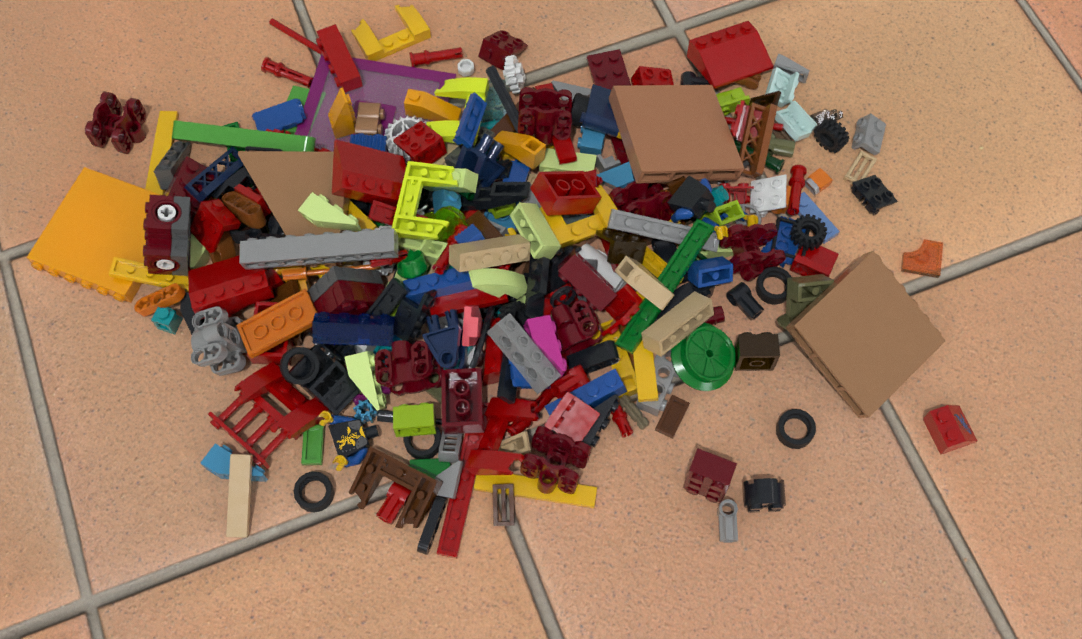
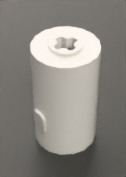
(603, 266)

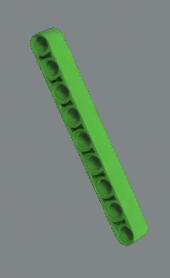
(241, 137)

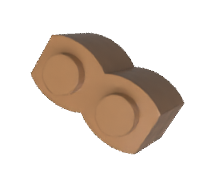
(369, 118)

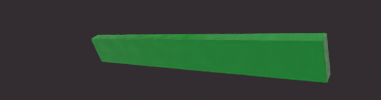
(670, 278)

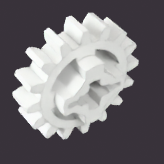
(514, 74)

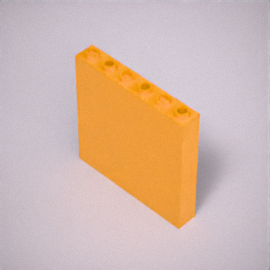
(90, 228)

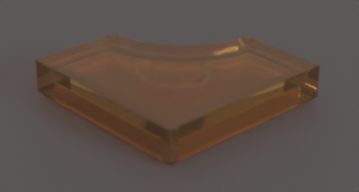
(925, 260)

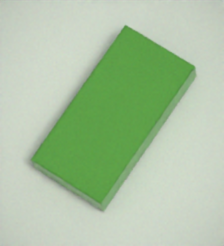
(313, 446)

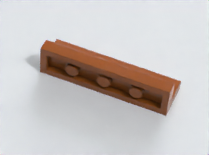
(763, 138)

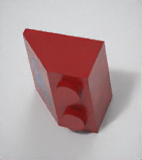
(949, 428)

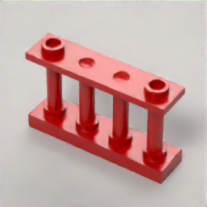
(260, 405)

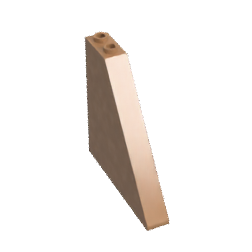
(286, 183)

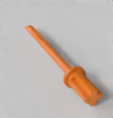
(304, 273)

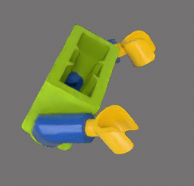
(727, 215)

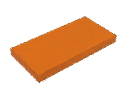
(277, 323)

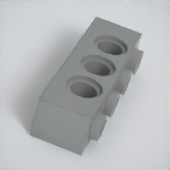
(523, 353)
(664, 385)

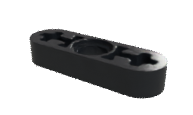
(432, 525)

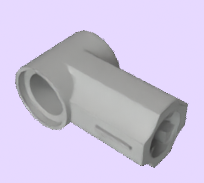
(728, 523)

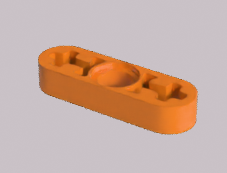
(169, 296)

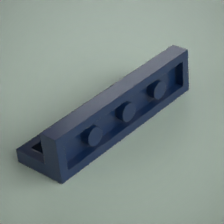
(219, 177)

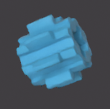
(362, 407)

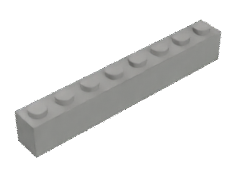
(319, 249)

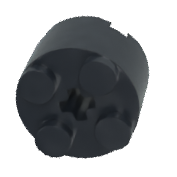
(764, 494)

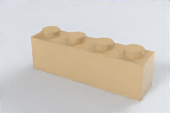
(489, 253)
(677, 323)

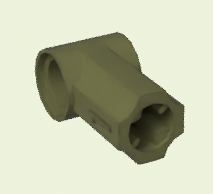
(781, 146)

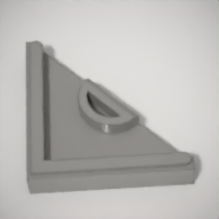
(572, 88)
(450, 480)

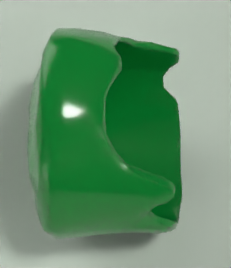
(412, 265)

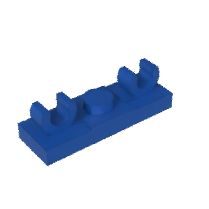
(470, 121)

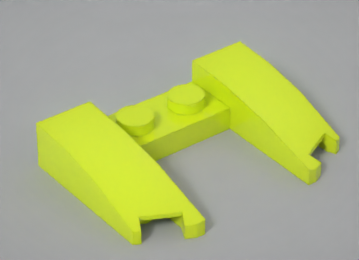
(461, 89)
(415, 177)

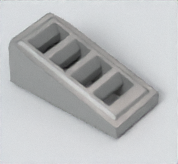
(791, 67)
(450, 456)

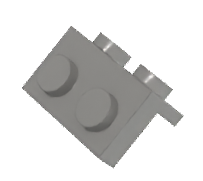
(869, 134)

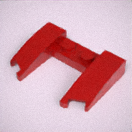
(303, 411)
(487, 458)

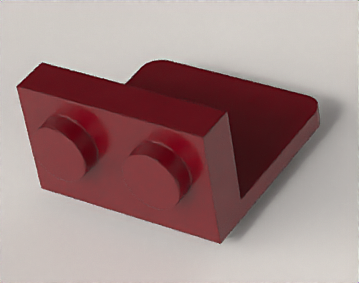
(499, 46)

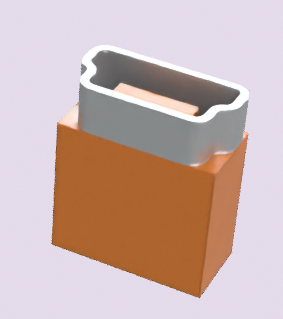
(818, 181)

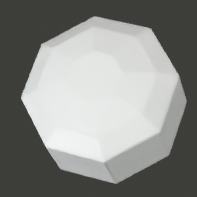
(465, 67)

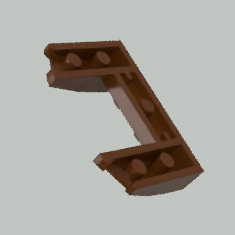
(422, 485)

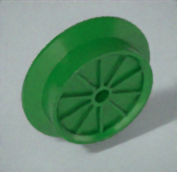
(704, 358)

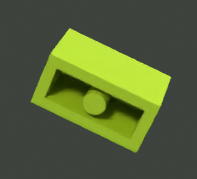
(414, 420)

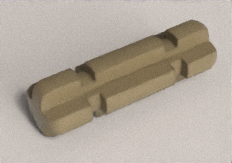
(634, 412)

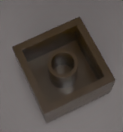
(756, 351)

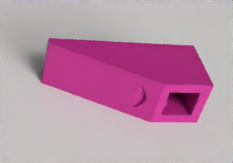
(542, 333)

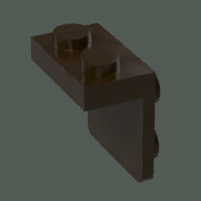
(623, 245)

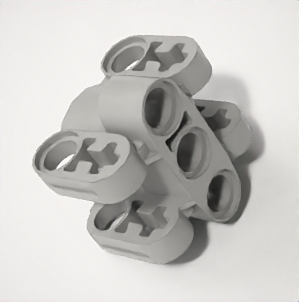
(220, 338)

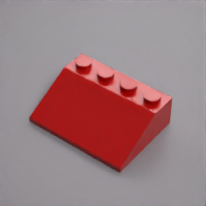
(729, 54)
(367, 173)
(227, 285)

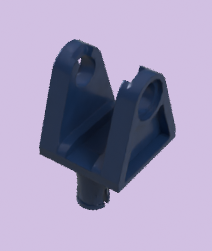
(480, 162)
(446, 342)

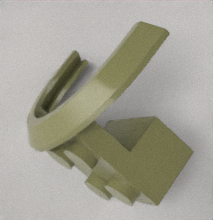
(801, 293)

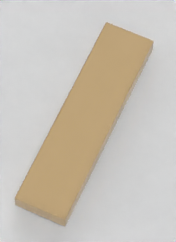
(239, 495)

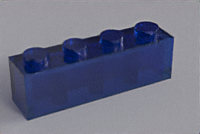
(353, 329)

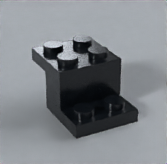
(332, 383)

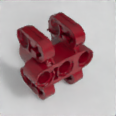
(545, 114)
(110, 124)
(637, 200)
(745, 245)
(572, 327)
(408, 367)
(547, 442)

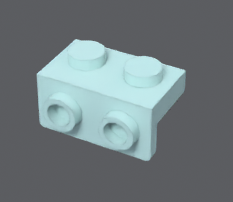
(784, 83)
(796, 121)

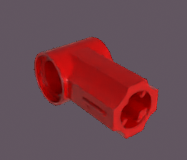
(571, 381)
(396, 499)

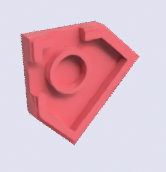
(471, 325)

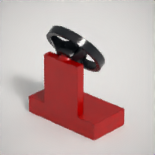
(562, 295)

